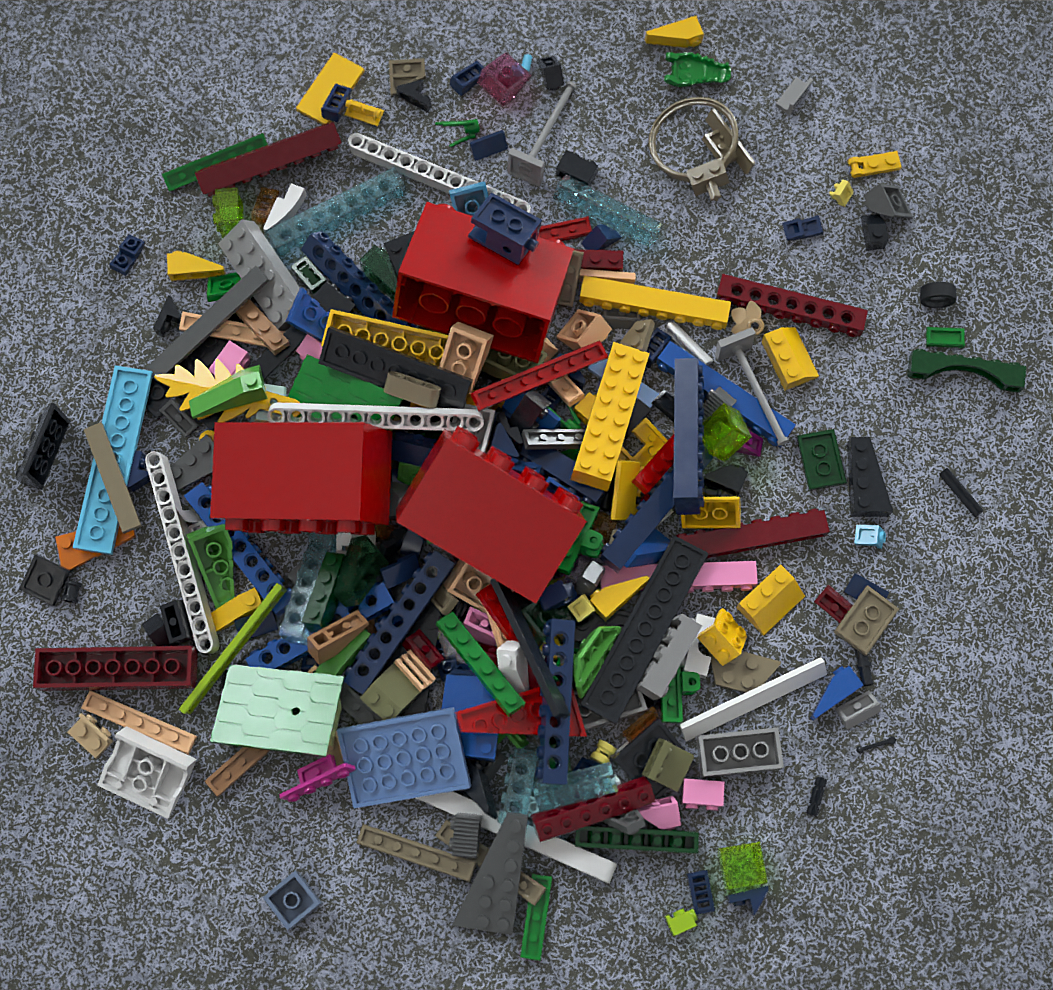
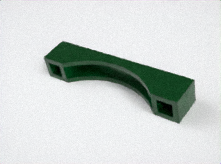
(1004, 375)

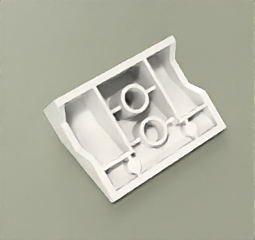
(146, 772)

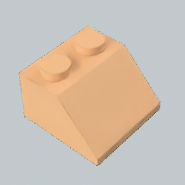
(584, 329)

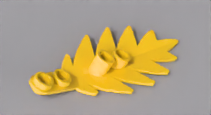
(184, 382)

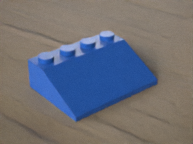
(463, 693)

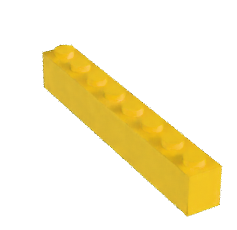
(655, 302)

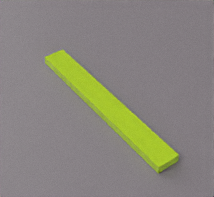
(233, 649)

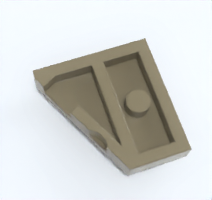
(405, 71)
(639, 335)

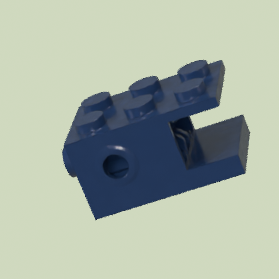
(505, 228)

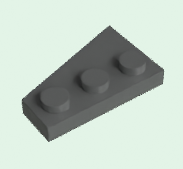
(627, 822)

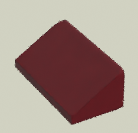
(833, 603)
(423, 649)

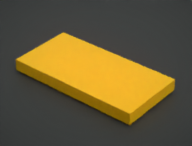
(336, 71)

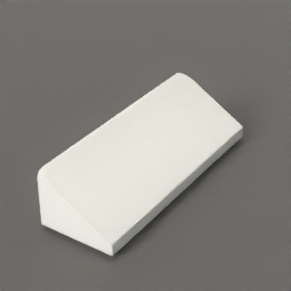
(687, 343)

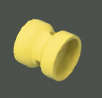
(605, 749)

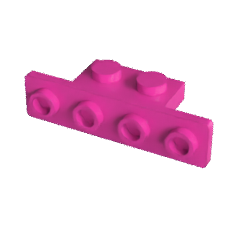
(317, 774)

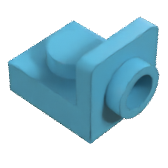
(870, 535)

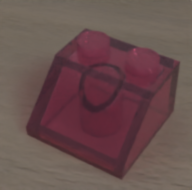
(504, 78)

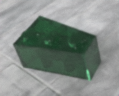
(358, 571)

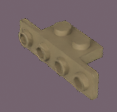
(720, 141)

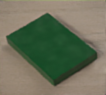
(821, 460)

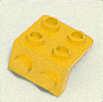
(723, 638)

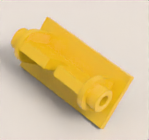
(363, 112)

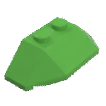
(592, 656)

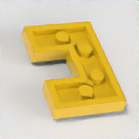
(652, 441)

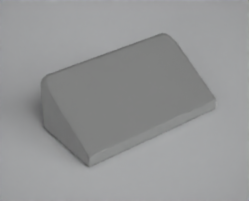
(858, 709)

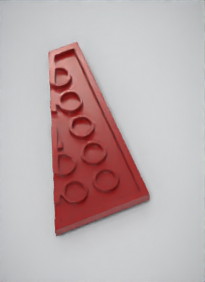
(492, 719)

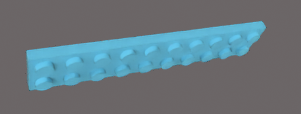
(123, 423)

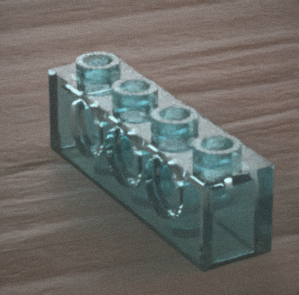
(523, 760)
(580, 786)

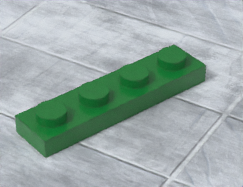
(536, 922)

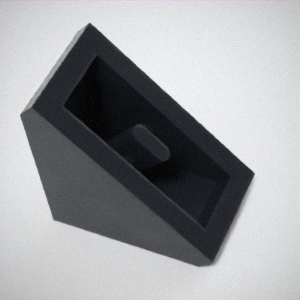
(156, 631)

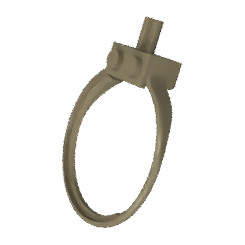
(708, 175)

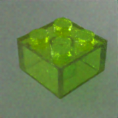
(228, 209)
(725, 432)
(742, 865)

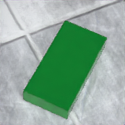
(945, 337)

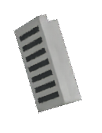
(793, 95)

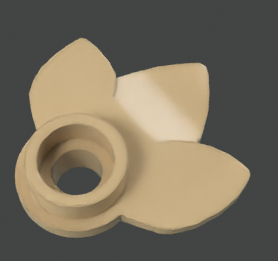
(745, 318)

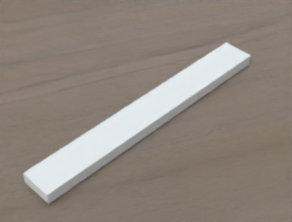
(753, 699)

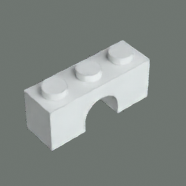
(694, 659)

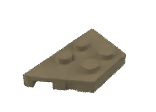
(743, 672)

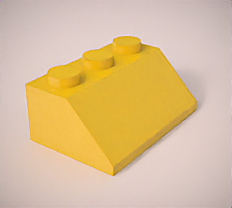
(789, 357)
(624, 490)
(716, 513)
(771, 600)

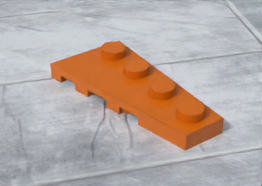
(72, 558)

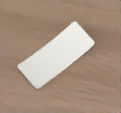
(189, 515)

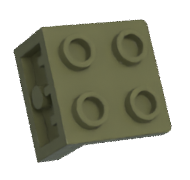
(668, 764)

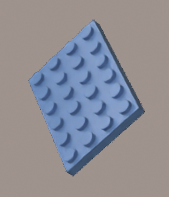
(404, 757)

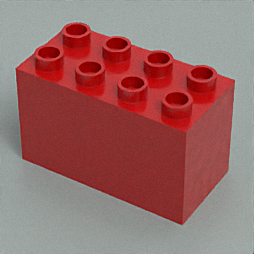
(458, 280)
(301, 477)
(491, 513)

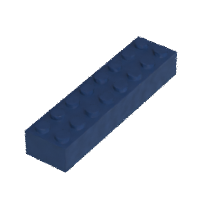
(688, 436)

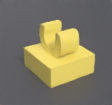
(842, 193)
(581, 608)

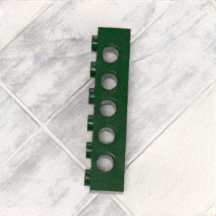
(644, 839)

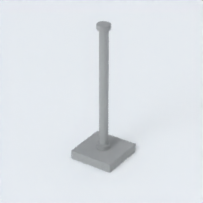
(528, 166)
(736, 345)

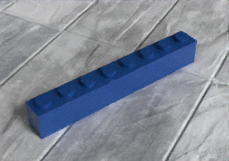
(746, 403)

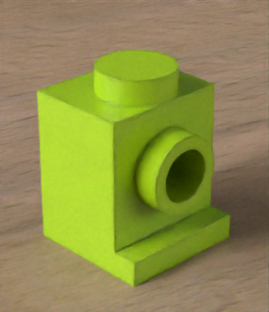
(681, 921)

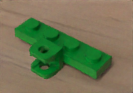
(587, 542)
(672, 702)

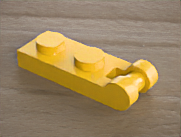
(874, 164)

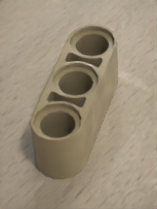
(412, 389)

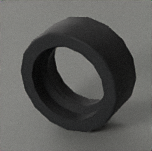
(938, 294)

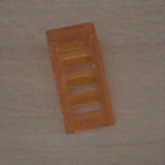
(260, 216)

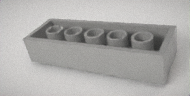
(247, 248)

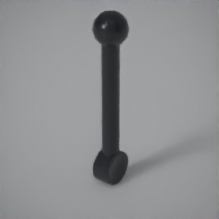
(891, 740)

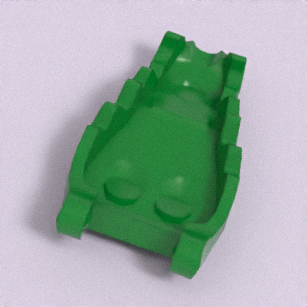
(692, 69)

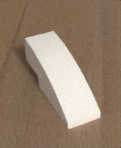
(286, 208)

